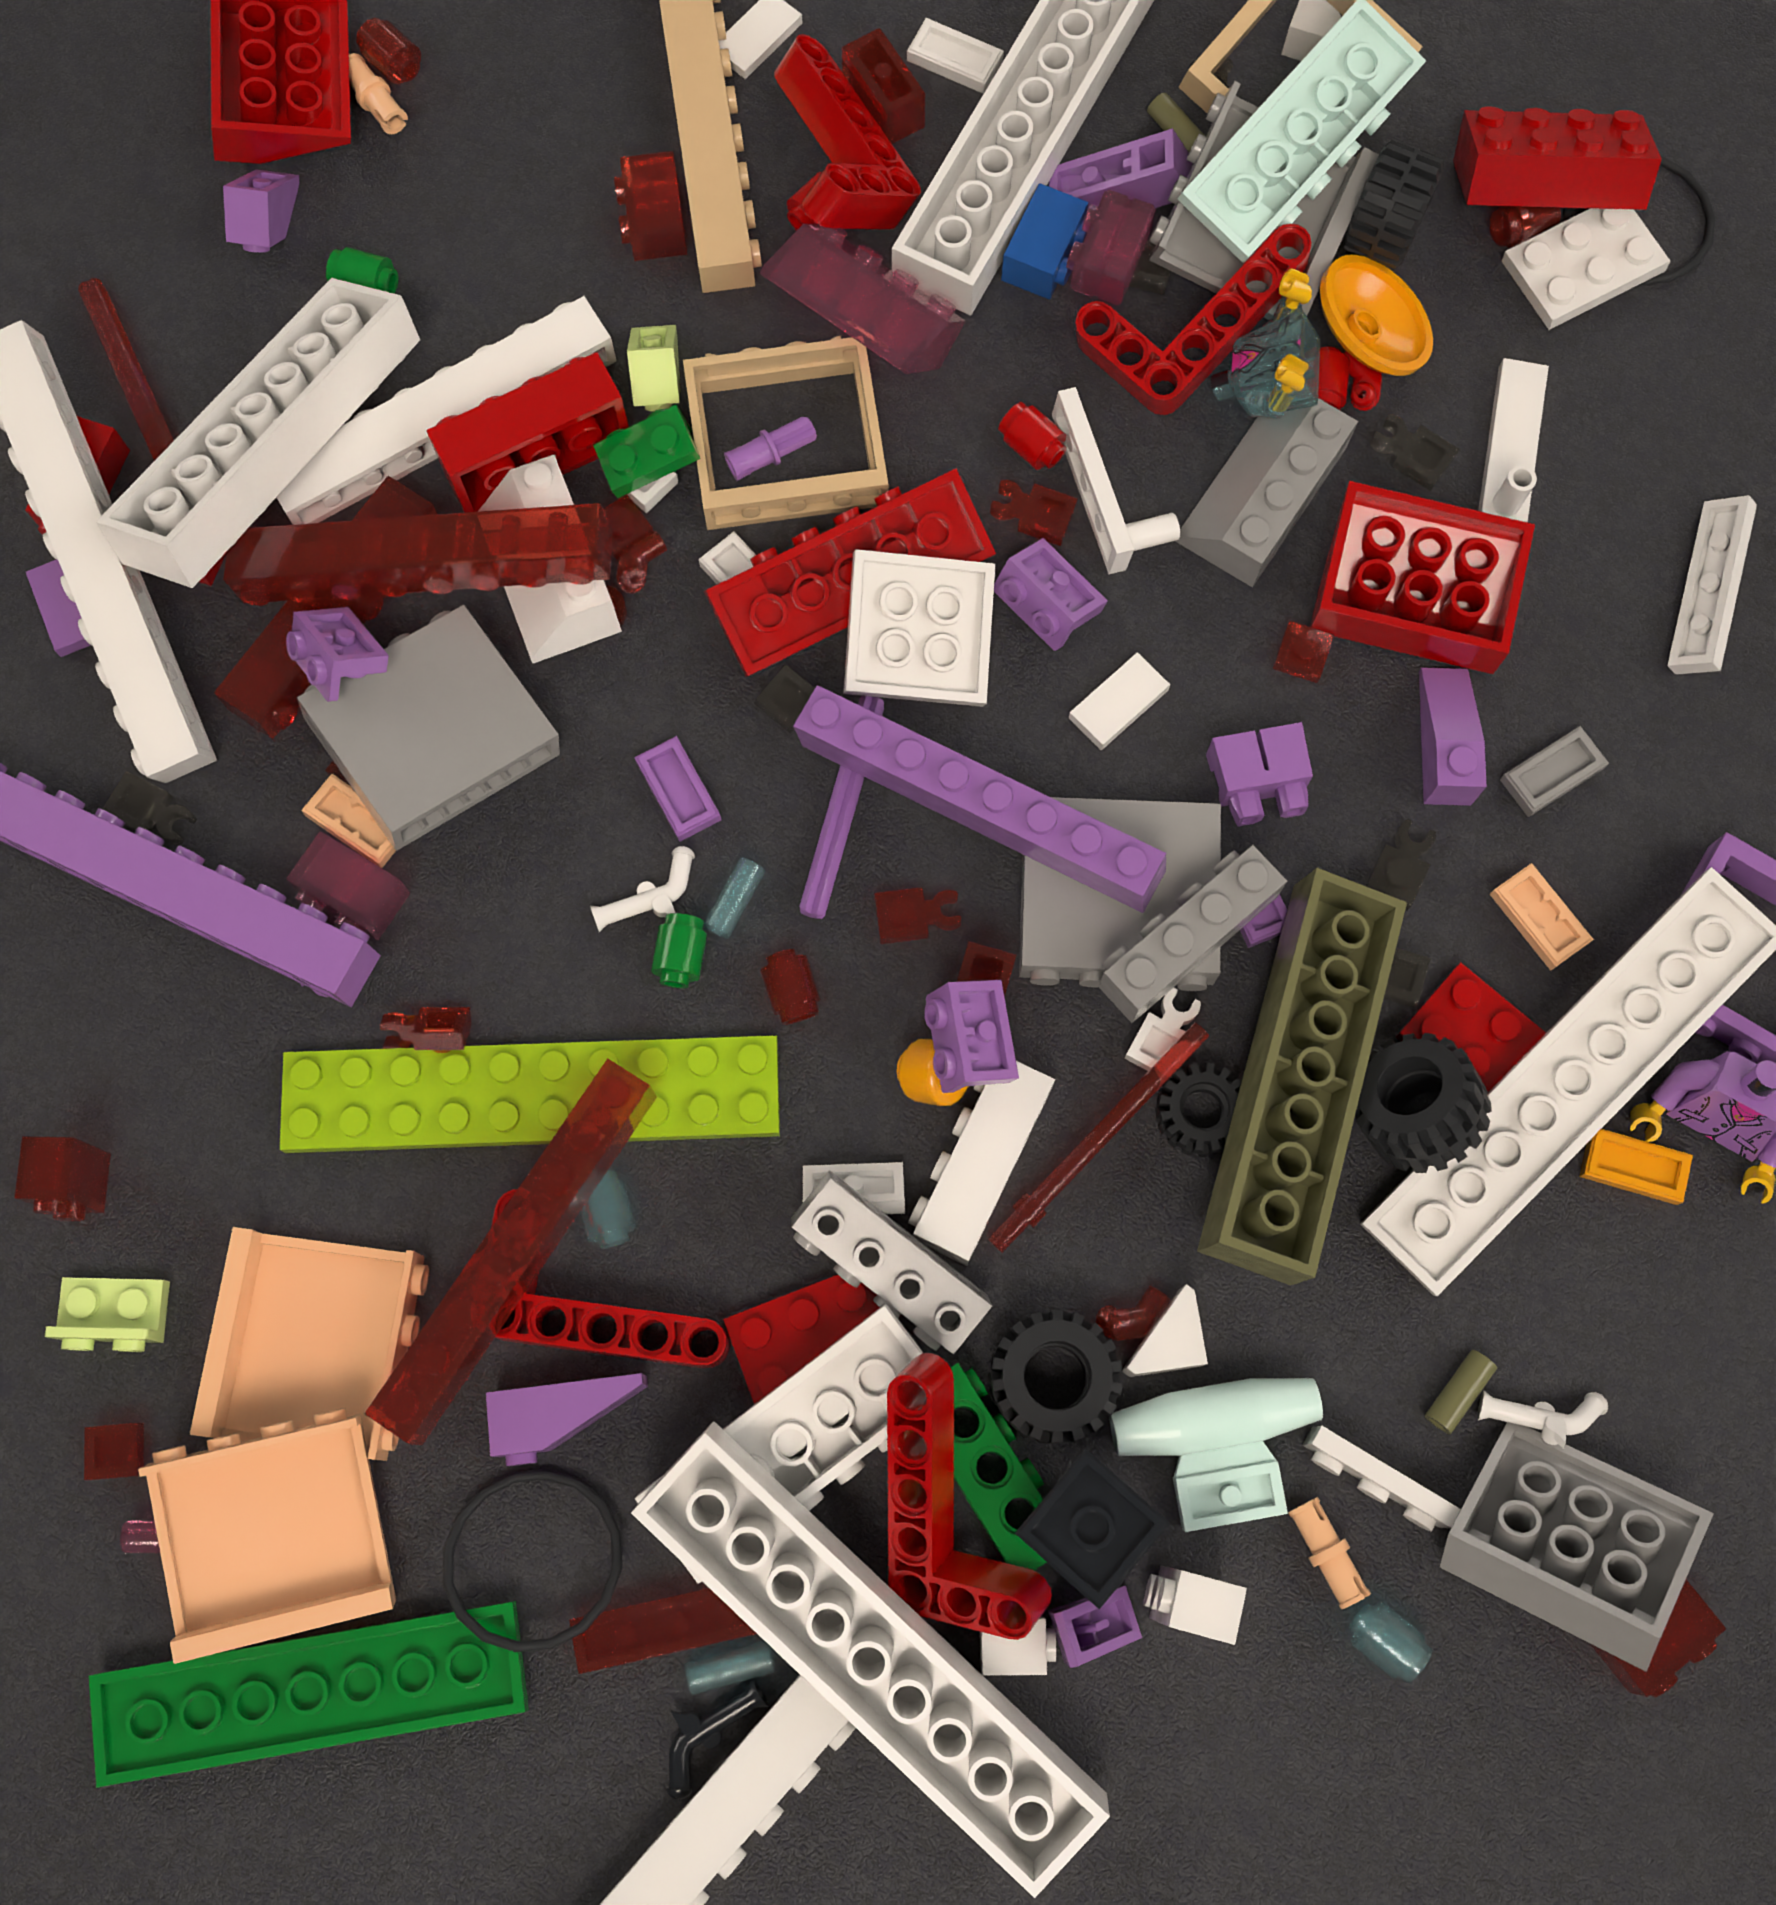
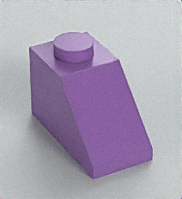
(259, 208)

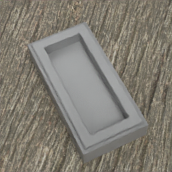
(1554, 771)

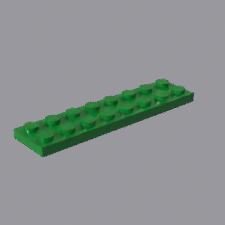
(304, 1695)

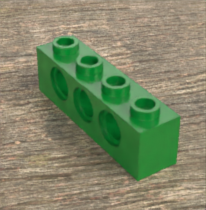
(1019, 1480)

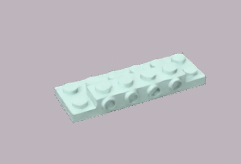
(1302, 131)

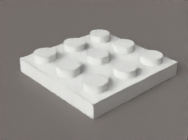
(919, 628)

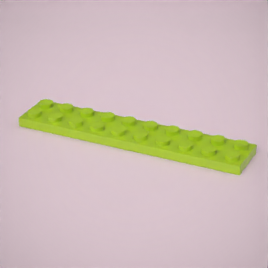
(521, 1093)

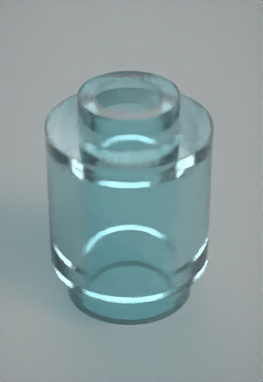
(608, 1213)
(1390, 1641)

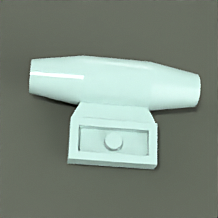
(1219, 1436)

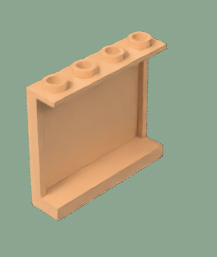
(306, 1334)
(269, 1534)

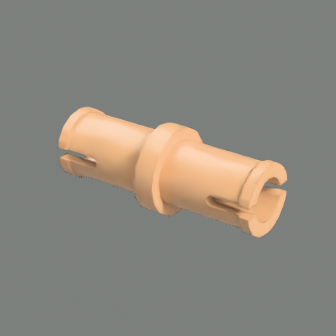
(375, 96)
(1329, 1553)

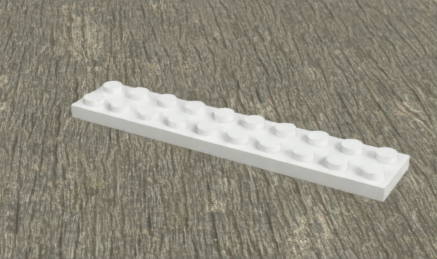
(1577, 1079)

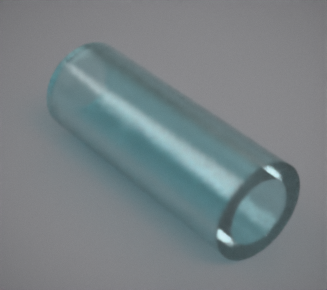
(734, 898)
(729, 1667)

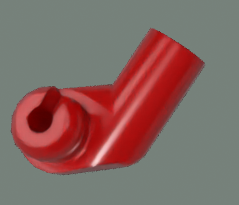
(1365, 385)

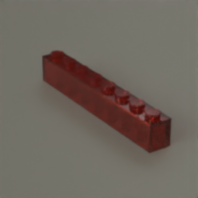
(421, 554)
(511, 1254)

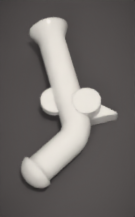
(649, 896)
(1543, 1416)

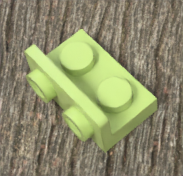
(110, 1311)

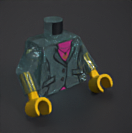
(1278, 363)

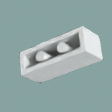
(1195, 1603)

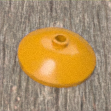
(1375, 316)

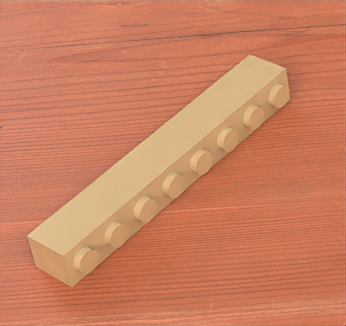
(710, 144)

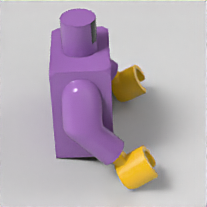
(1726, 1102)

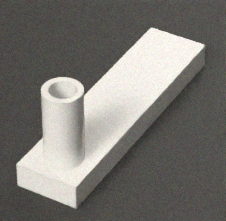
(1513, 439)
(1114, 537)

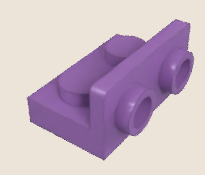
(1048, 593)
(333, 646)
(970, 1035)

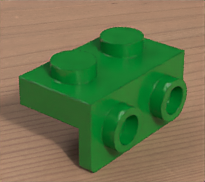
(646, 451)

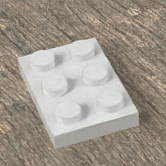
(1584, 262)

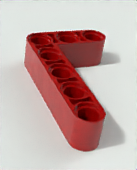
(867, 177)
(1201, 332)
(630, 1326)
(921, 1551)

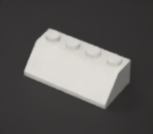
(556, 614)

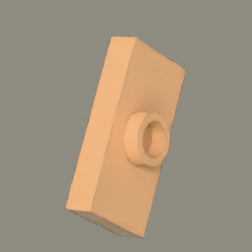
(345, 816)
(1541, 916)

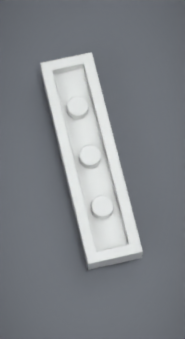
(1712, 585)

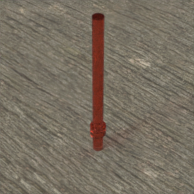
(1030, 1208)

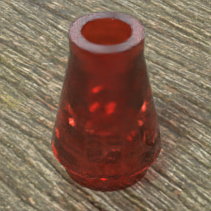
(1518, 224)

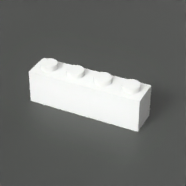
(979, 1164)

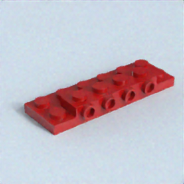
(805, 591)

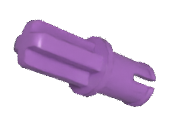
(770, 447)

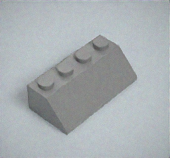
(1266, 488)

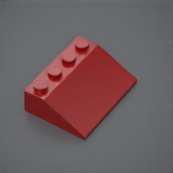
(278, 78)
(1423, 578)

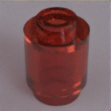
(389, 50)
(790, 986)

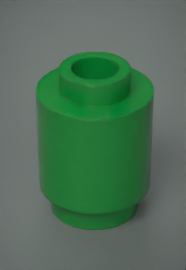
(362, 269)
(679, 950)

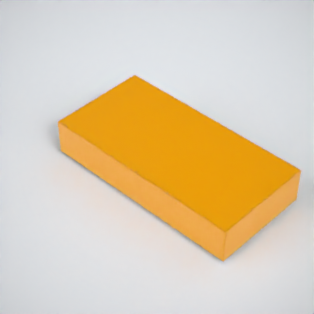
(1637, 1166)

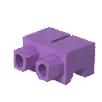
(1262, 768)

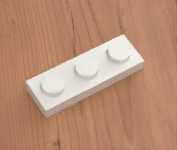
(1380, 1480)

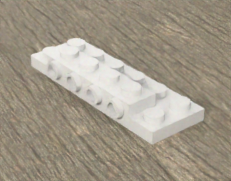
(827, 1411)

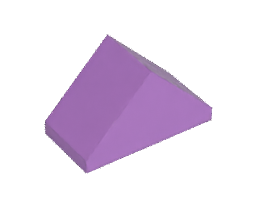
(1090, 1632)

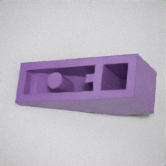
(1137, 169)
(1450, 738)
(548, 1415)

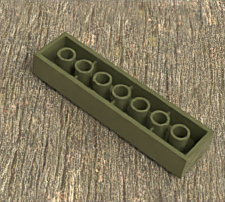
(1303, 1079)

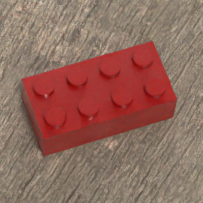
(1556, 159)
(542, 418)

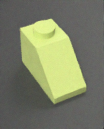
(654, 366)

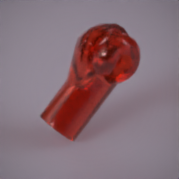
(634, 561)
(1132, 1322)

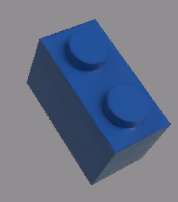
(1043, 241)

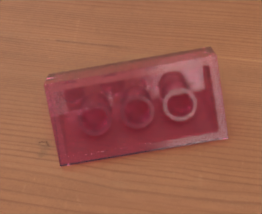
(865, 298)

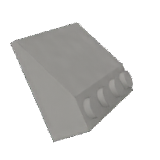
(1576, 1543)

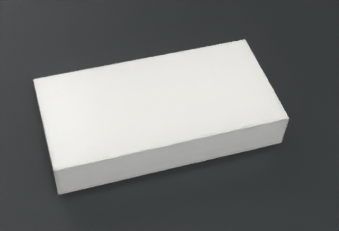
(759, 34)
(955, 55)
(1119, 701)

